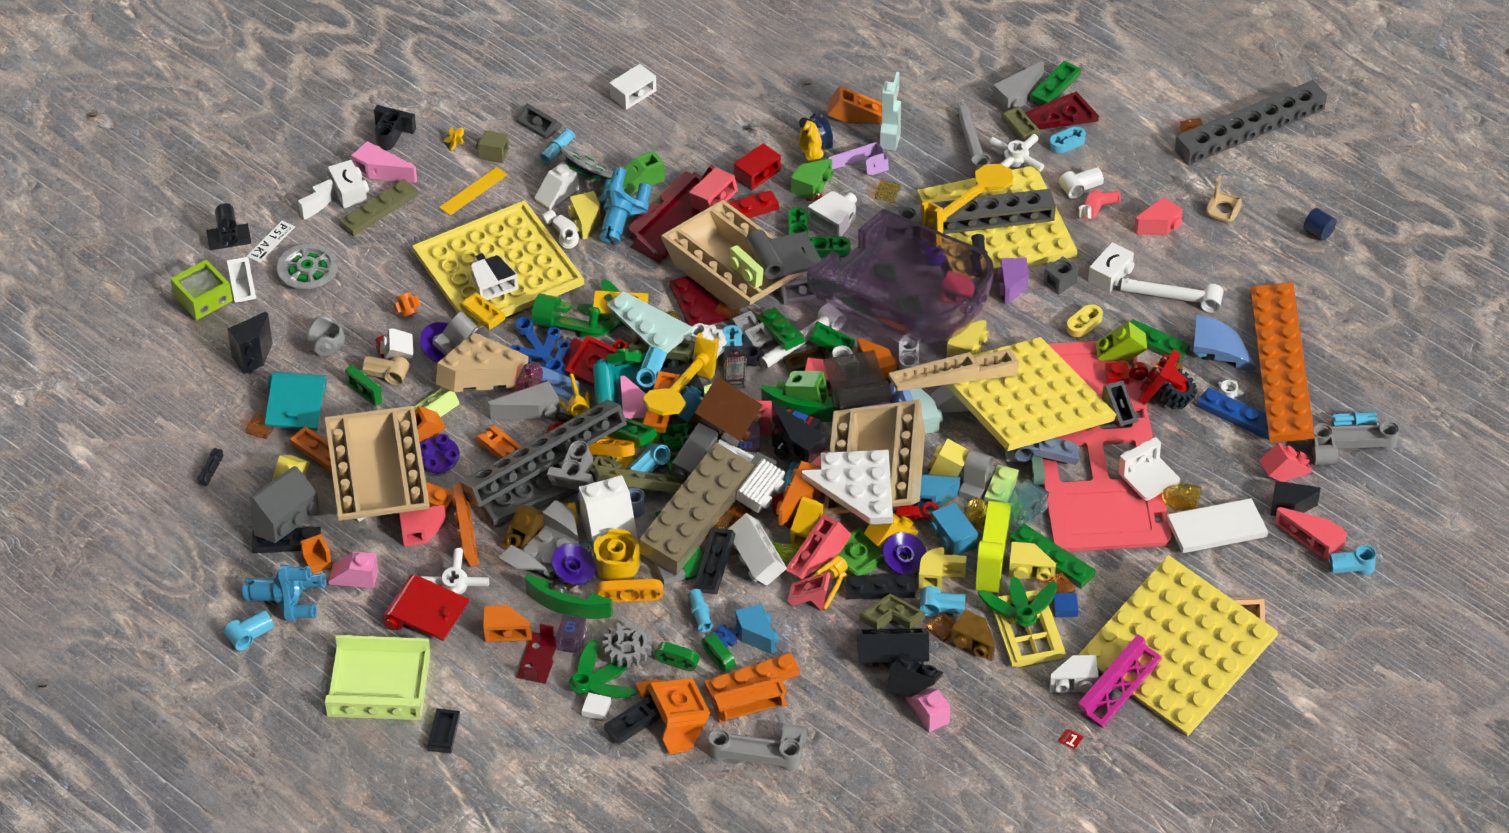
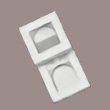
(321, 196)

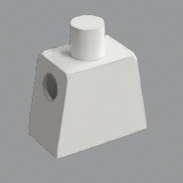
(833, 212)

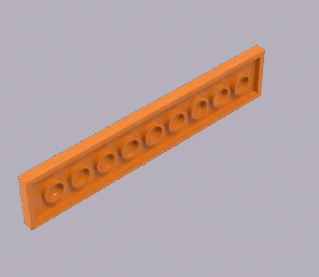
(1282, 363)

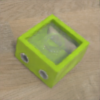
(201, 289)

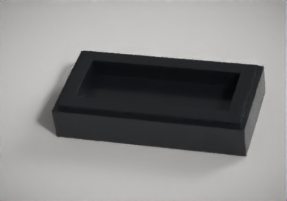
(443, 731)

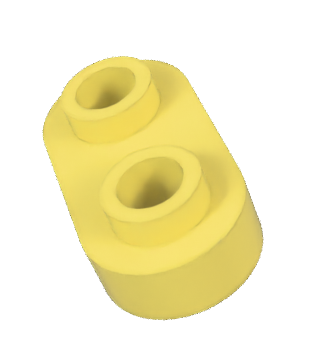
(1084, 320)

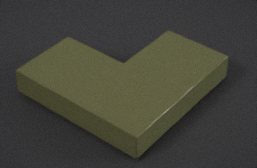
(890, 609)

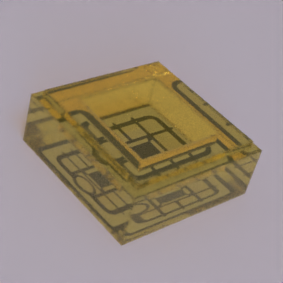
(887, 191)

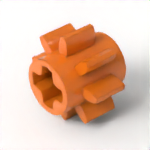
(406, 304)

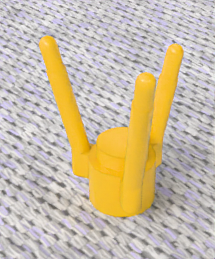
(577, 403)
(837, 568)

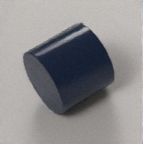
(1320, 223)

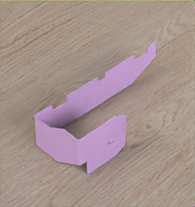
(877, 158)

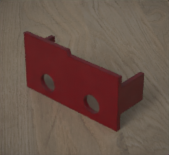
(539, 658)

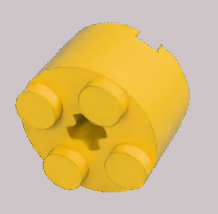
(616, 555)

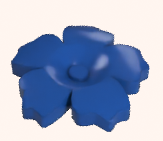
(728, 636)

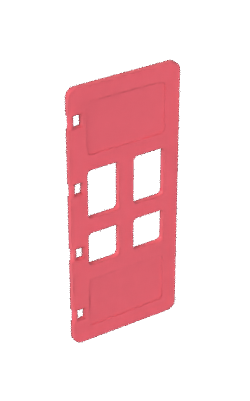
(1102, 510)

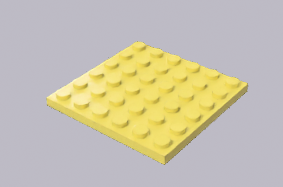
(514, 236)
(1036, 241)
(1037, 403)
(1196, 630)

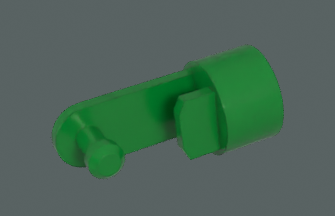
(547, 313)

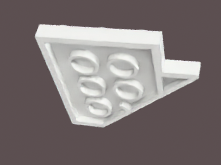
(856, 482)

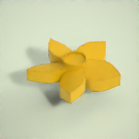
(455, 137)

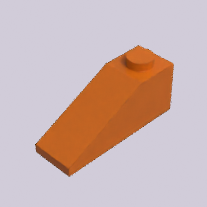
(854, 107)

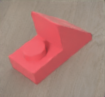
(810, 589)

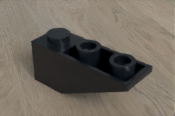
(800, 438)

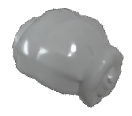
(325, 335)

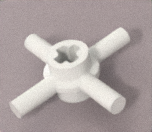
(1017, 152)
(455, 578)

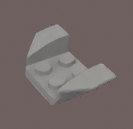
(537, 554)

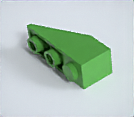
(643, 169)

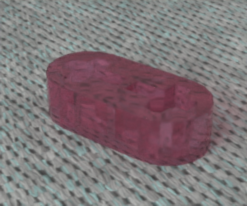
(529, 376)

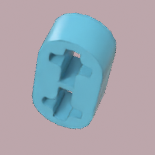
(1067, 140)
(732, 330)

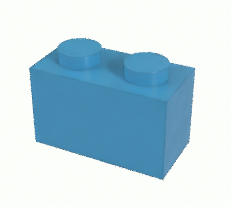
(953, 529)

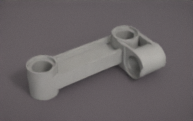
(1331, 438)
(781, 753)

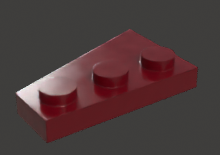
(1063, 112)
(695, 302)

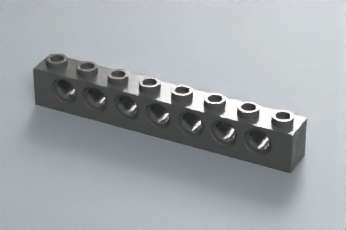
(1250, 122)
(991, 211)
(542, 453)

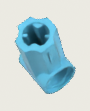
(651, 366)
(647, 461)
(1361, 560)
(935, 602)
(242, 633)

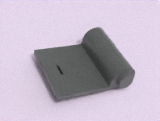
(782, 254)

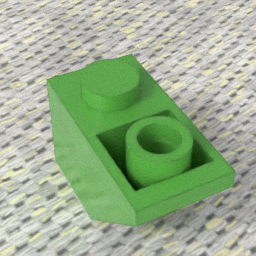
(811, 178)

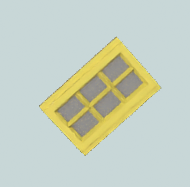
(1032, 643)

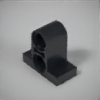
(391, 124)
(227, 232)

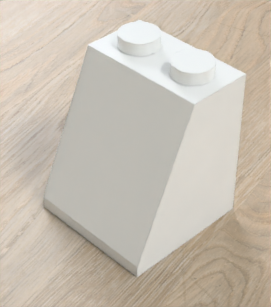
(606, 507)

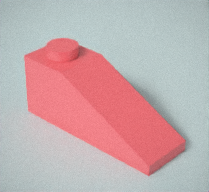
(1314, 532)
(819, 547)

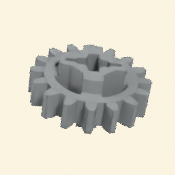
(627, 644)

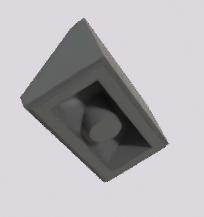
(538, 121)

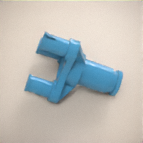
(620, 205)
(286, 590)

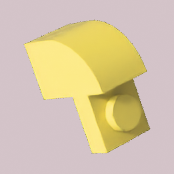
(936, 564)

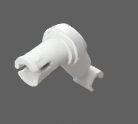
(566, 228)

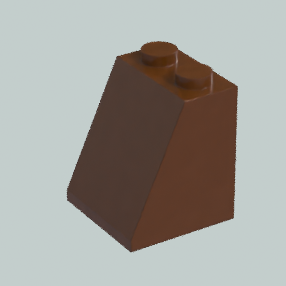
(727, 412)

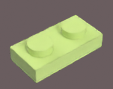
(746, 266)
(1001, 484)

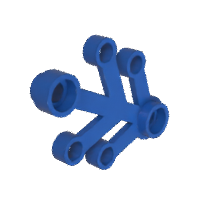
(524, 327)

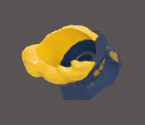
(814, 136)

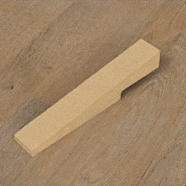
(956, 370)

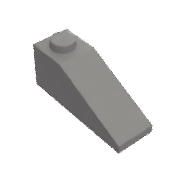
(1017, 88)
(527, 404)

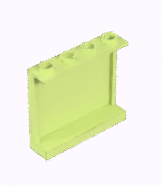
(378, 677)

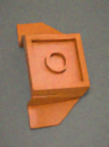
(680, 709)

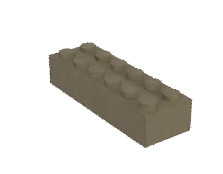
(695, 509)

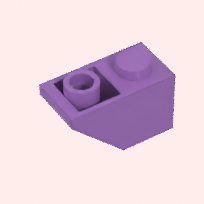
(1014, 277)

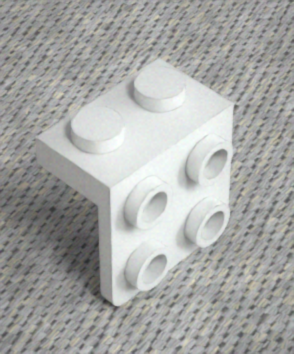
(1146, 470)

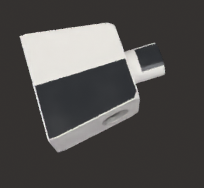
(492, 276)

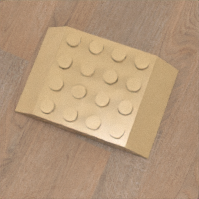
(703, 253)
(884, 427)
(376, 463)

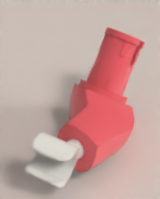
(1095, 200)

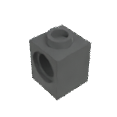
(1061, 275)

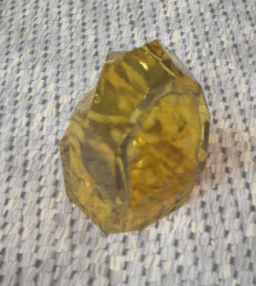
(1182, 496)
(976, 512)

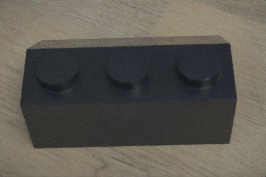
(890, 644)

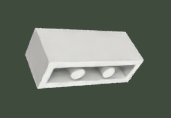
(756, 550)

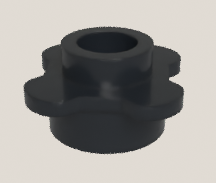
(753, 355)

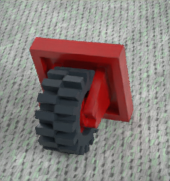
(1168, 383)

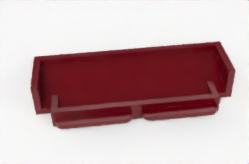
(661, 218)

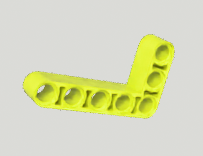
(993, 547)

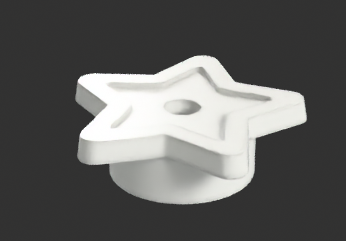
(1229, 385)

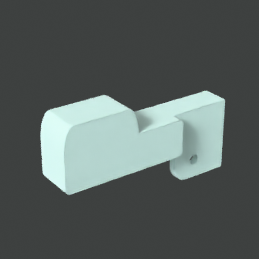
(891, 115)

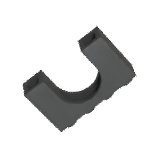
(696, 448)

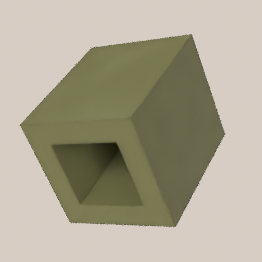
(493, 146)

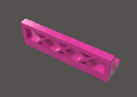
(1115, 674)

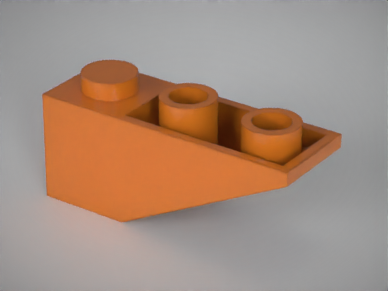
(794, 493)

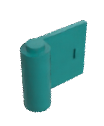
(607, 380)
(295, 400)

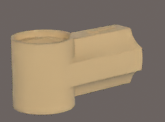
(392, 370)

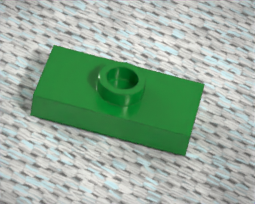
(829, 337)

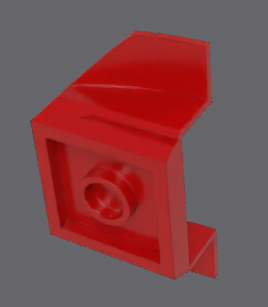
(584, 356)

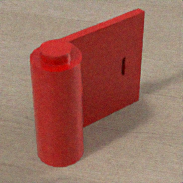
(424, 606)

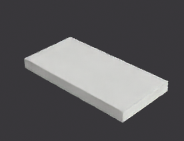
(1217, 525)

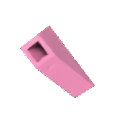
(382, 165)

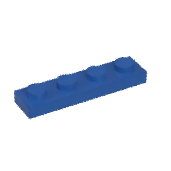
(1234, 412)

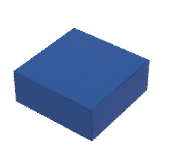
(1065, 605)

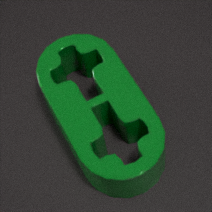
(718, 652)
(677, 656)

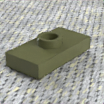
(1020, 123)

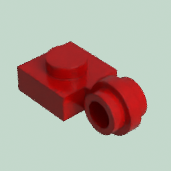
(1119, 371)
(914, 512)

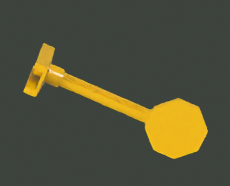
(987, 178)
(704, 364)

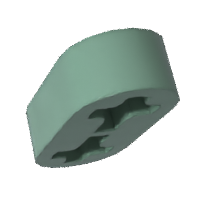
(1037, 470)

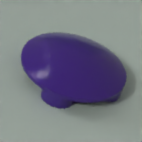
(439, 454)

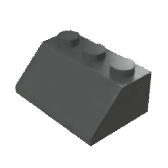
(283, 505)

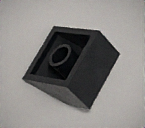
(251, 342)

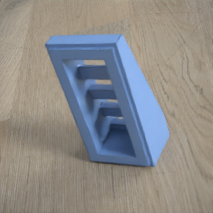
(559, 382)

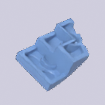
(1220, 339)

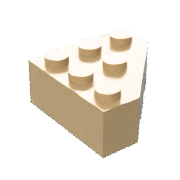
(480, 365)

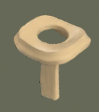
(1220, 197)

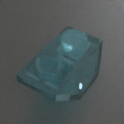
(1028, 502)

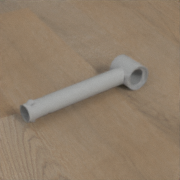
(977, 156)

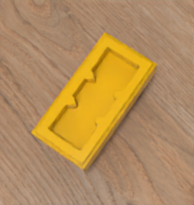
(482, 311)

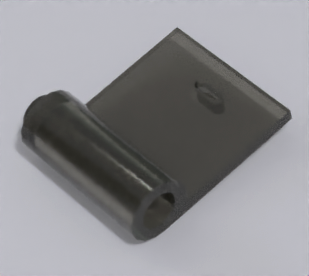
(856, 380)

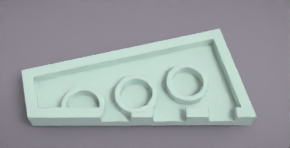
(649, 323)

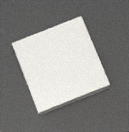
(596, 706)

